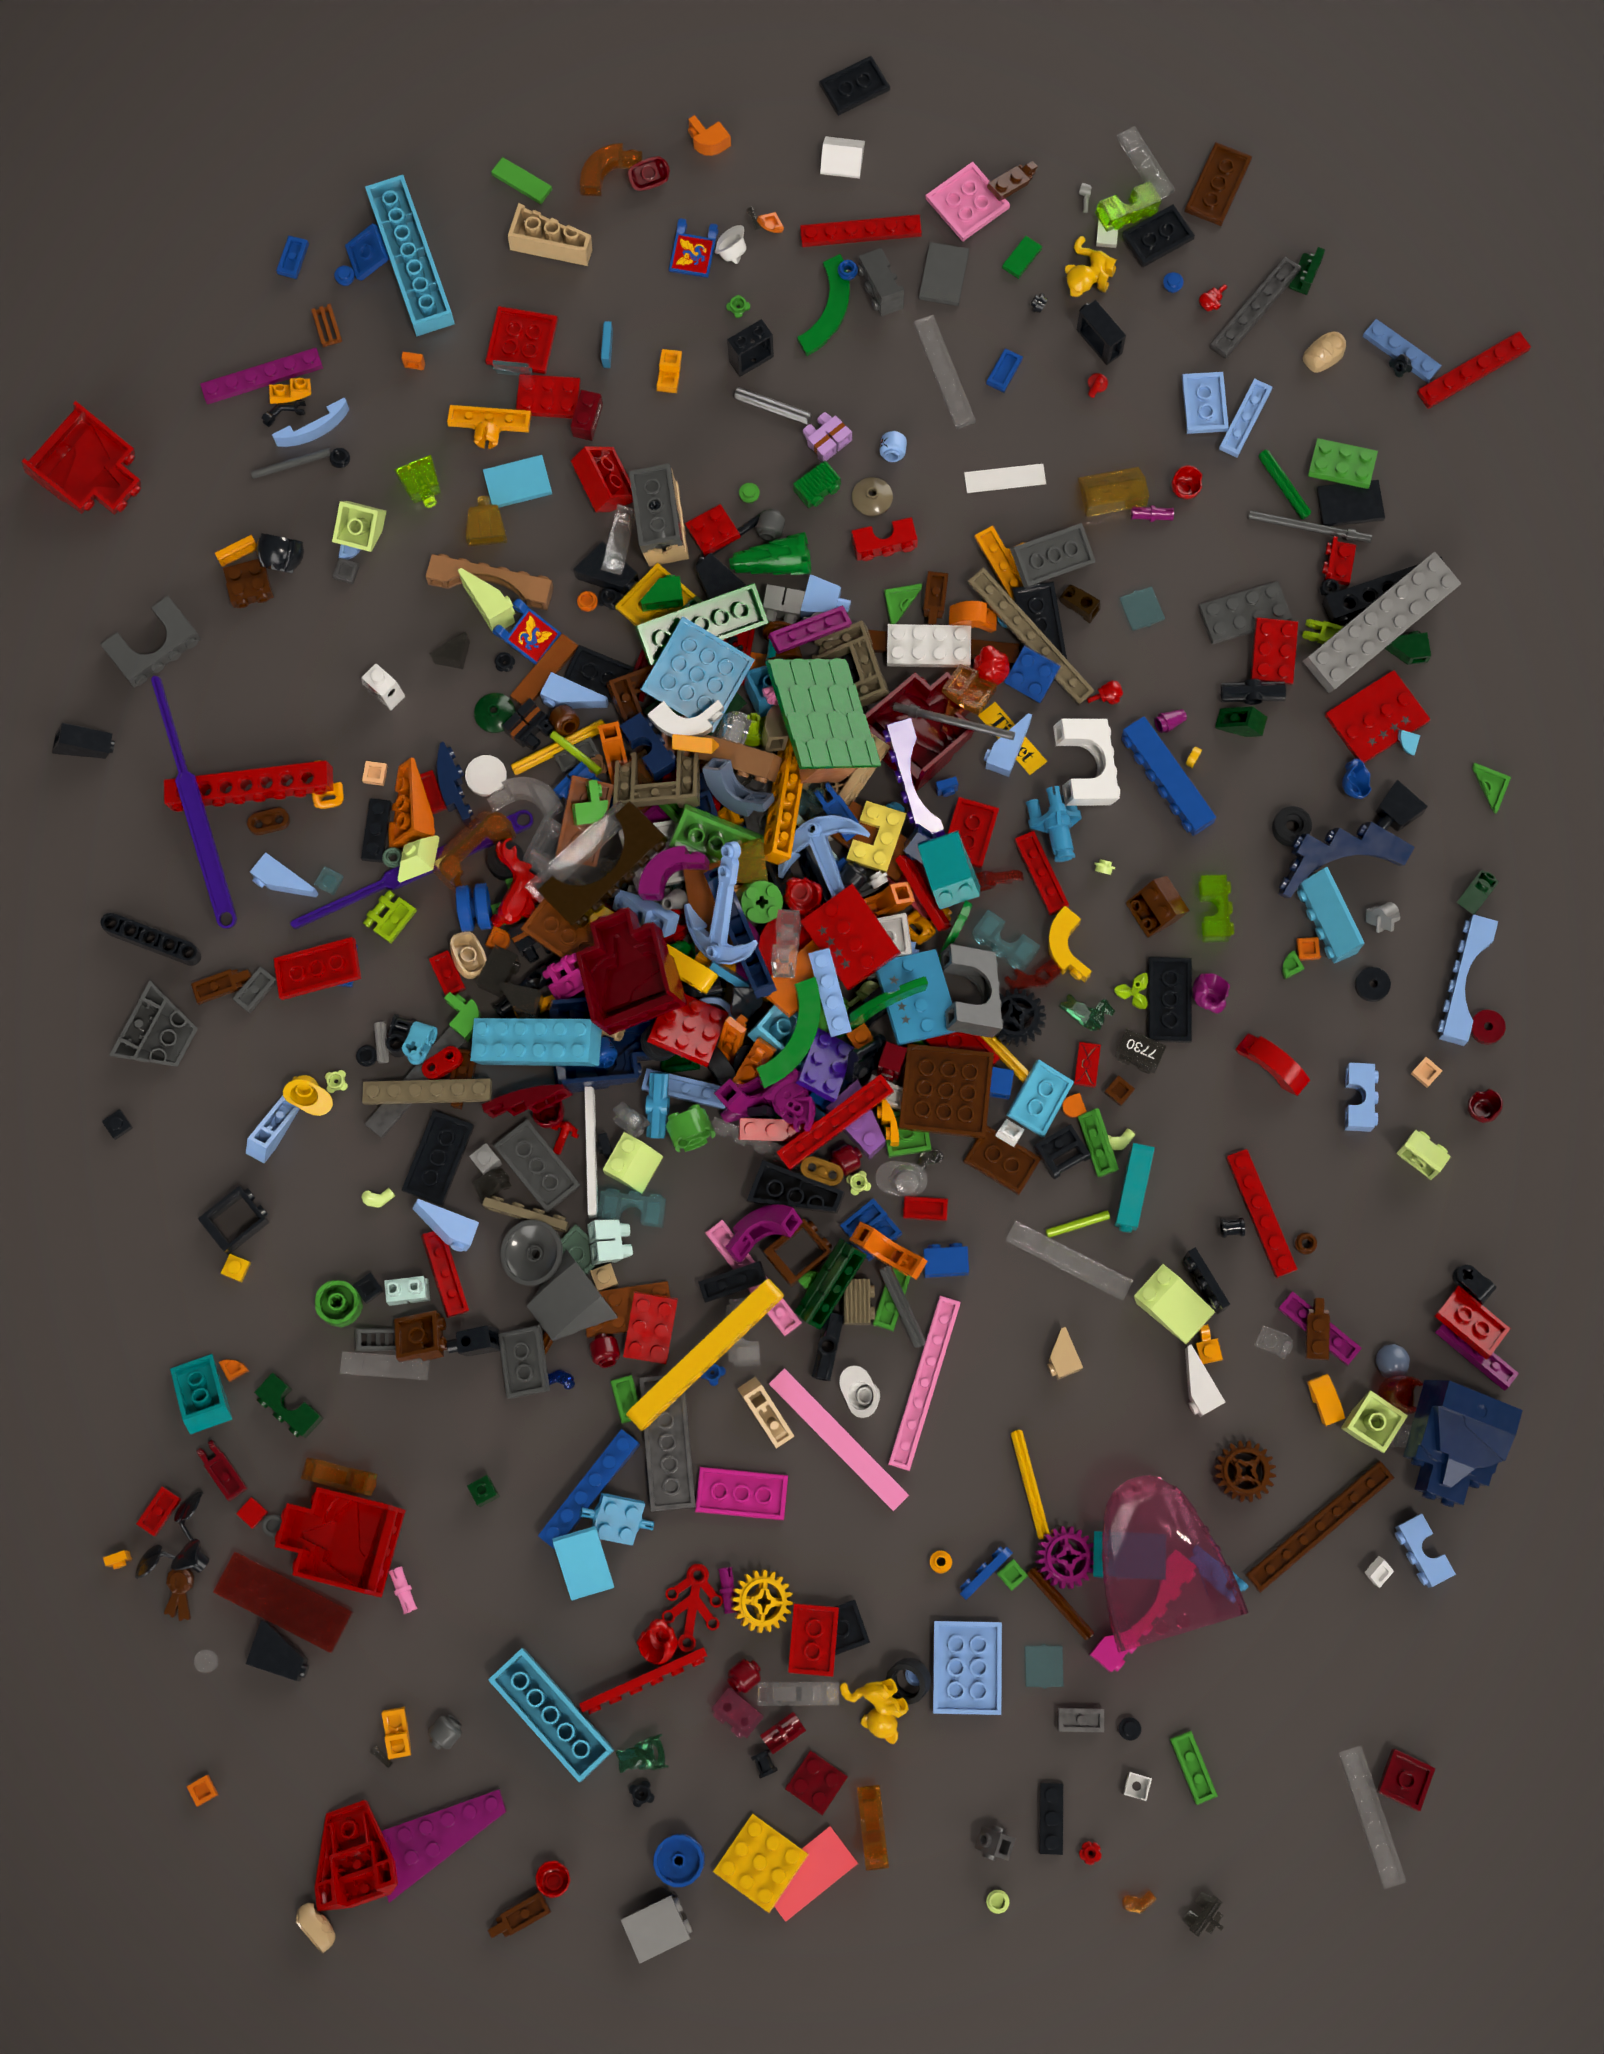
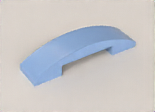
(314, 430)

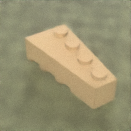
(548, 238)

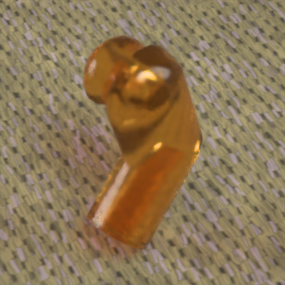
(1136, 1904)

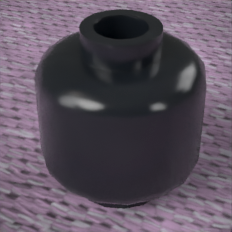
(853, 874)

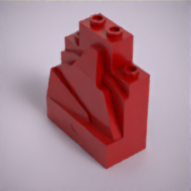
(85, 464)
(342, 1540)

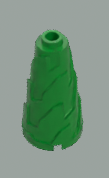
(777, 557)

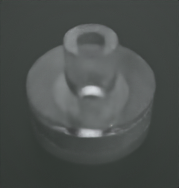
(210, 1658)

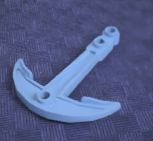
(821, 847)
(715, 944)

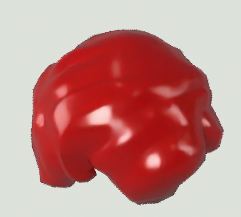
(992, 665)
(802, 895)
(657, 1642)

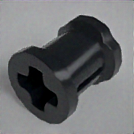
(1232, 1227)
(764, 1764)

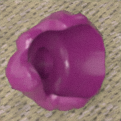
(1211, 992)

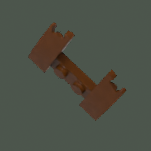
(624, 691)

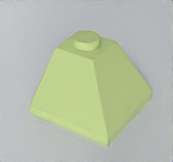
(418, 857)
(1374, 1422)

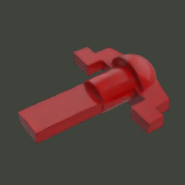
(565, 1127)

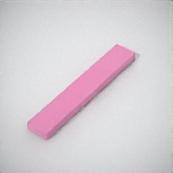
(781, 1313)

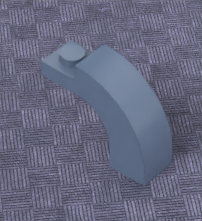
(730, 792)

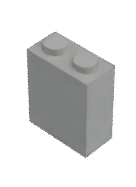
(657, 1928)

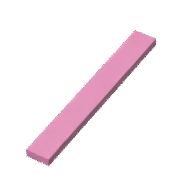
(924, 1383)
(838, 1439)

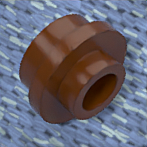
(1312, 1243)

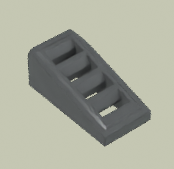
(368, 1348)

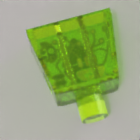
(420, 480)

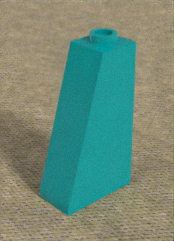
(1134, 1187)

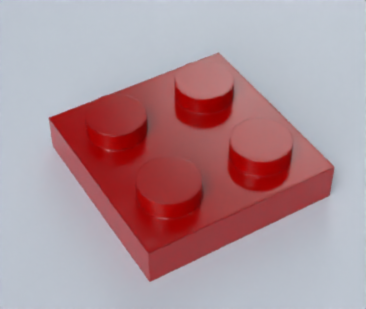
(712, 530)

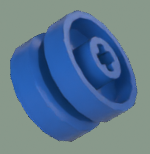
(474, 907)
(692, 1855)

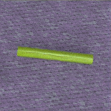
(575, 752)
(1078, 1224)

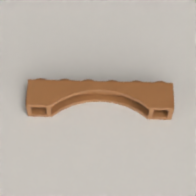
(532, 590)

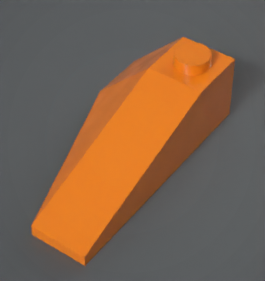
(412, 810)

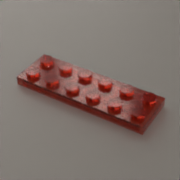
(283, 1602)

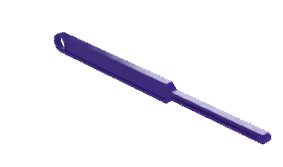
(197, 818)
(391, 882)

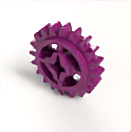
(1065, 1565)

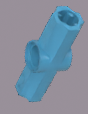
(657, 1104)

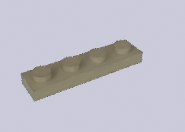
(517, 1211)

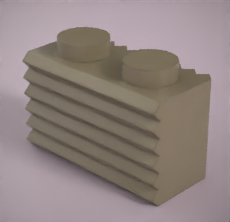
(857, 1302)

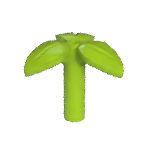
(1139, 984)

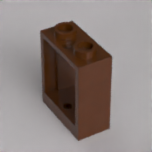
(781, 1267)

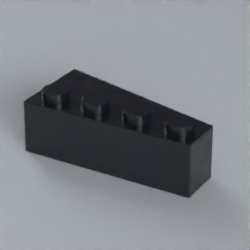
(784, 1187)

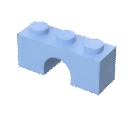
(1363, 1079)
(1431, 1570)

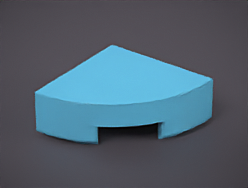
(1408, 741)

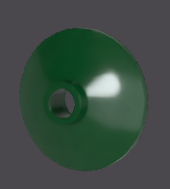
(490, 721)

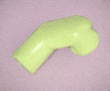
(1120, 1143)
(377, 1200)

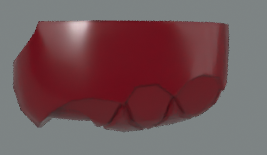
(648, 173)

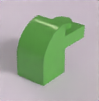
(593, 809)
(464, 1020)

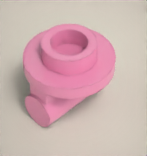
(769, 693)

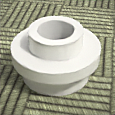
(877, 879)

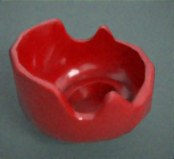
(1187, 482)
(552, 1879)

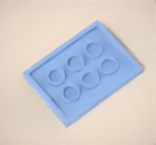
(967, 1668)

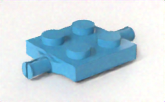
(617, 1518)

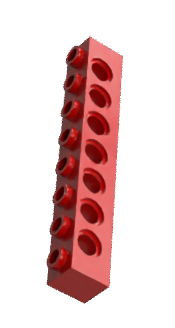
(279, 775)

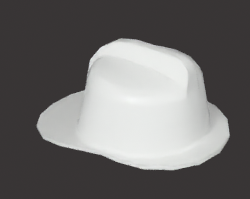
(731, 244)
(859, 1391)

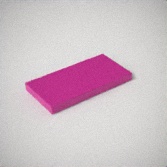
(741, 1493)

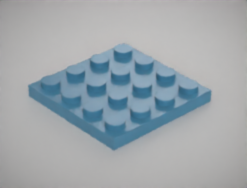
(696, 671)

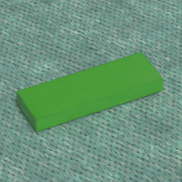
(521, 180)
(1098, 1142)
(887, 1312)
(1193, 1767)

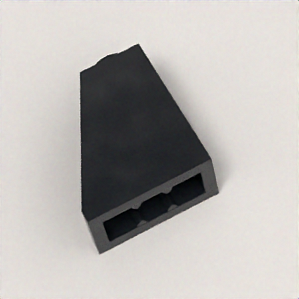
(590, 571)
(716, 577)
(82, 742)
(276, 1654)

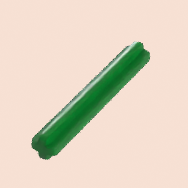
(1284, 484)

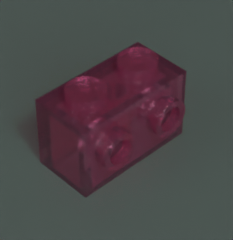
(737, 1713)

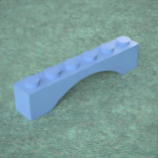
(1457, 1019)

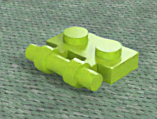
(395, 918)

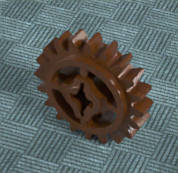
(1258, 1457)

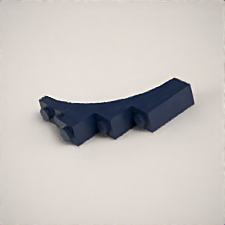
(1313, 854)
(740, 933)

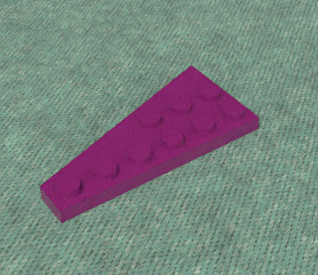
(431, 1839)

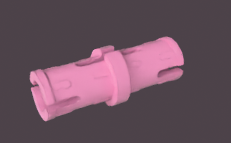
(402, 1589)

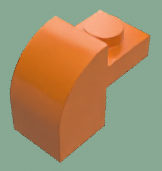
(709, 140)
(974, 615)

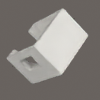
(1145, 1785)

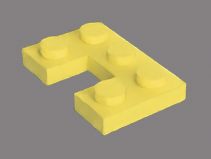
(890, 826)

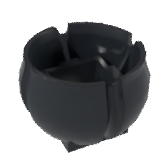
(279, 552)

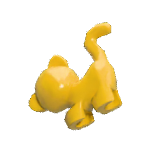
(1082, 277)
(881, 1719)

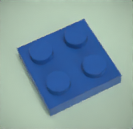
(367, 252)
(1032, 674)

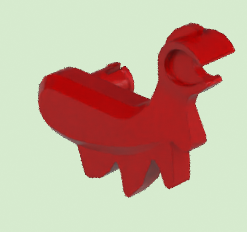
(518, 899)

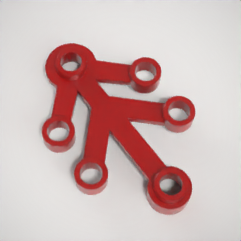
(693, 1604)

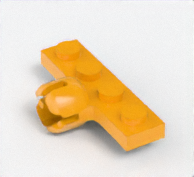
(488, 422)
(1000, 559)

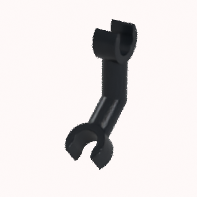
(269, 417)

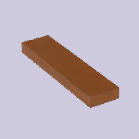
(552, 662)

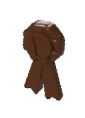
(179, 1583)

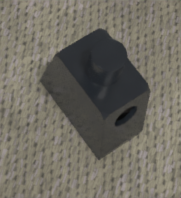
(1399, 808)
(475, 1341)

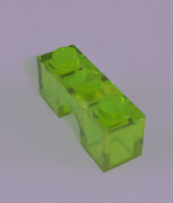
(1115, 214)
(1216, 890)

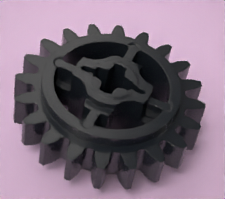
(1024, 1014)

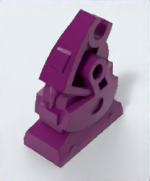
(792, 1100)

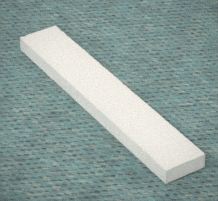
(591, 1152)

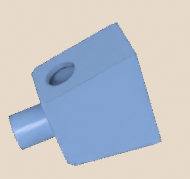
(822, 597)

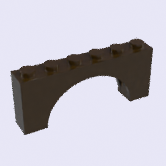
(579, 902)

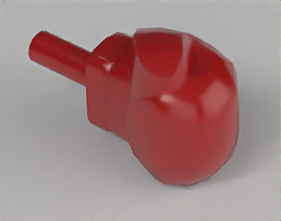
(1211, 298)
(1108, 692)

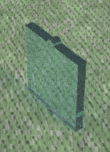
(512, 368)
(1142, 608)
(1044, 1666)

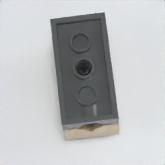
(658, 515)

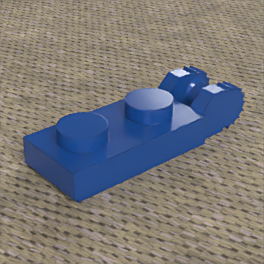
(836, 807)

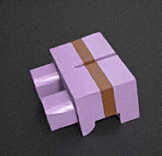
(829, 438)

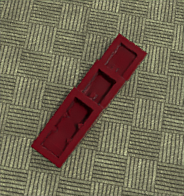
(531, 1098)

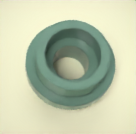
(390, 852)

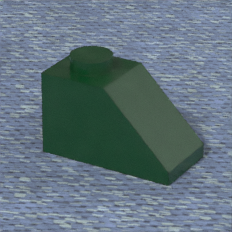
(1241, 721)

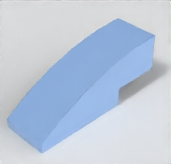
(648, 911)

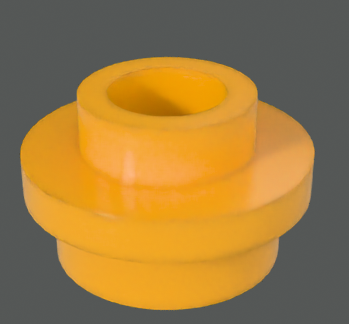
(933, 1561)

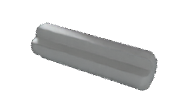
(380, 1040)

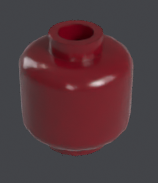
(847, 1158)
(604, 1350)
(744, 1676)

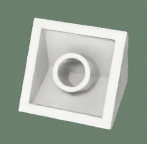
(842, 157)

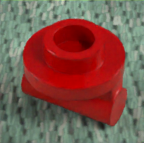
(1097, 383)

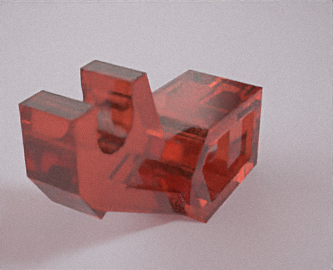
(989, 879)
(1033, 981)

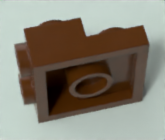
(247, 583)
(420, 1336)

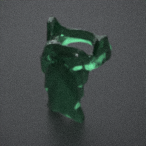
(1087, 1017)
(642, 1755)

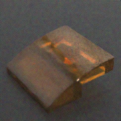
(968, 689)

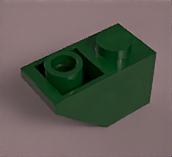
(1411, 648)
(1478, 891)

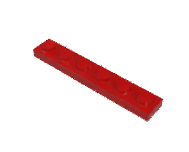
(860, 230)
(1473, 370)
(835, 1122)
(1261, 1213)
(635, 1685)

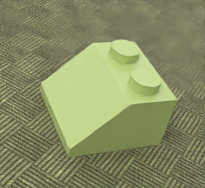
(358, 525)
(1424, 1154)
(632, 1163)

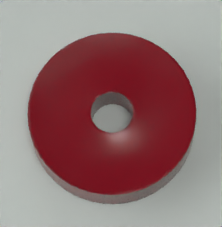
(1497, 1025)

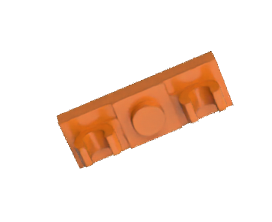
(732, 1036)
(758, 1055)

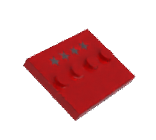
(1374, 715)
(853, 936)

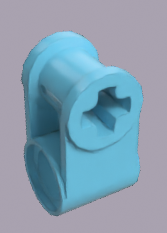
(419, 1042)

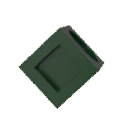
(483, 1491)

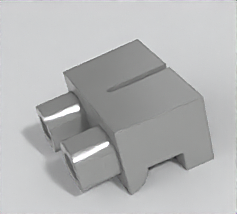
(774, 606)

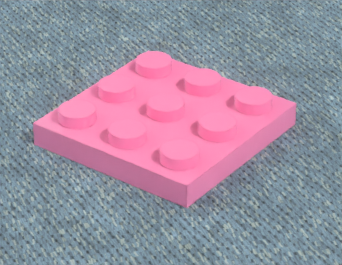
(966, 202)

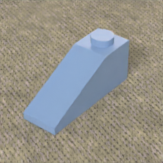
(562, 691)
(1005, 751)
(277, 877)
(271, 1130)
(449, 1226)

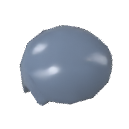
(1392, 1360)

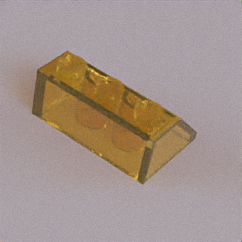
(1113, 491)

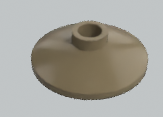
(869, 504)

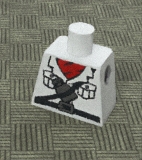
(380, 684)

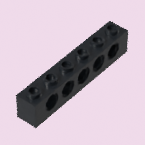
(1334, 602)

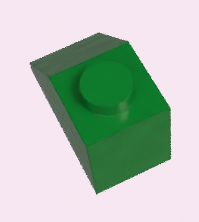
(663, 594)

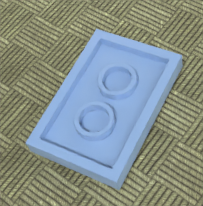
(1205, 402)

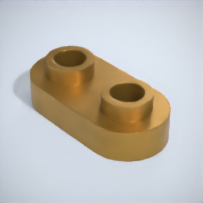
(822, 1171)

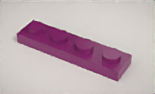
(810, 629)
(1339, 1343)
(1493, 1367)

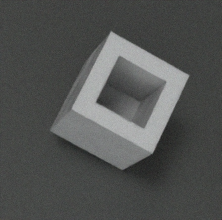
(485, 1159)

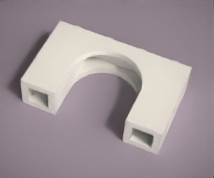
(1094, 737)

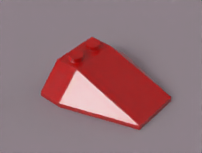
(353, 1860)

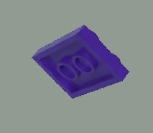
(824, 1066)

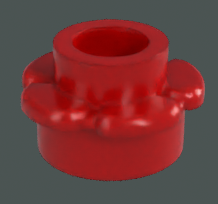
(1090, 1859)

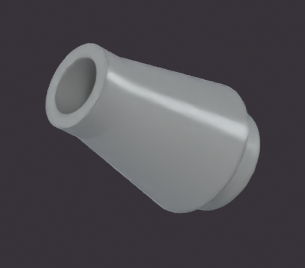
(675, 900)

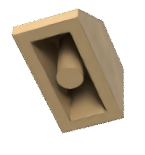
(1064, 1357)

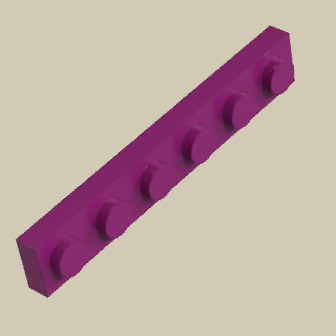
(261, 376)

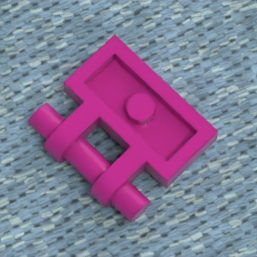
(565, 986)

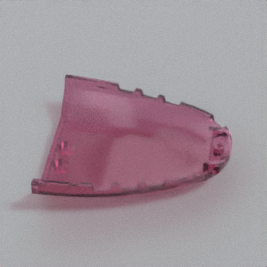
(1162, 1566)

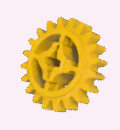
(761, 1592)

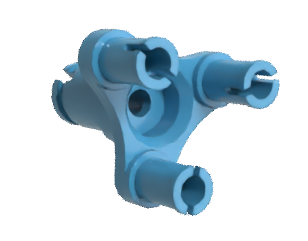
(1055, 822)

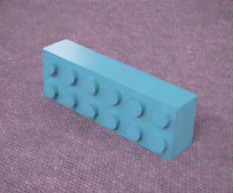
(535, 1042)
(551, 1715)

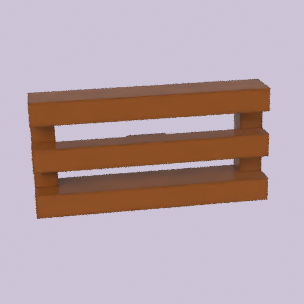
(322, 311)

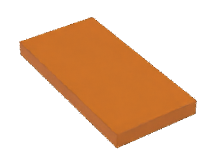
(785, 996)

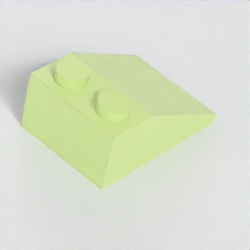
(488, 600)
(1173, 1304)

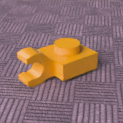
(1208, 1349)

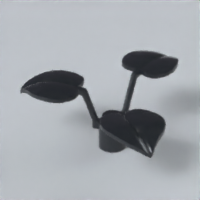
(747, 1004)
(189, 1556)

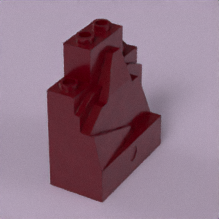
(935, 740)
(628, 973)

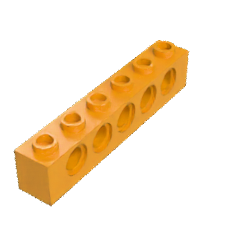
(784, 810)

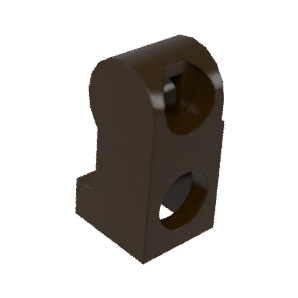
(1080, 602)

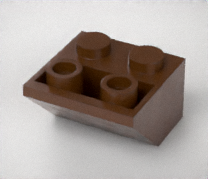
(1157, 906)

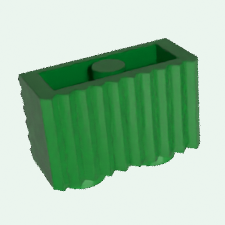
(817, 485)

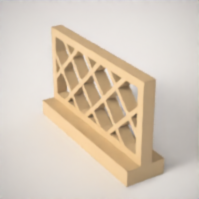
(857, 779)

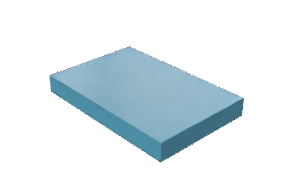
(517, 481)
(1040, 1098)
(583, 1563)

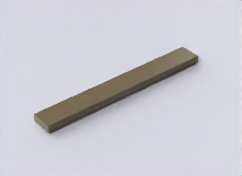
(1029, 633)

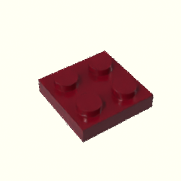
(1405, 1780)
(816, 1782)

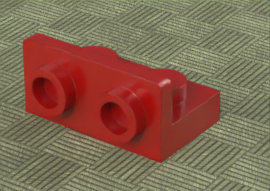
(1339, 561)

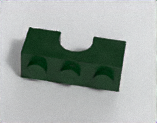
(273, 1394)

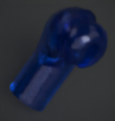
(563, 1378)

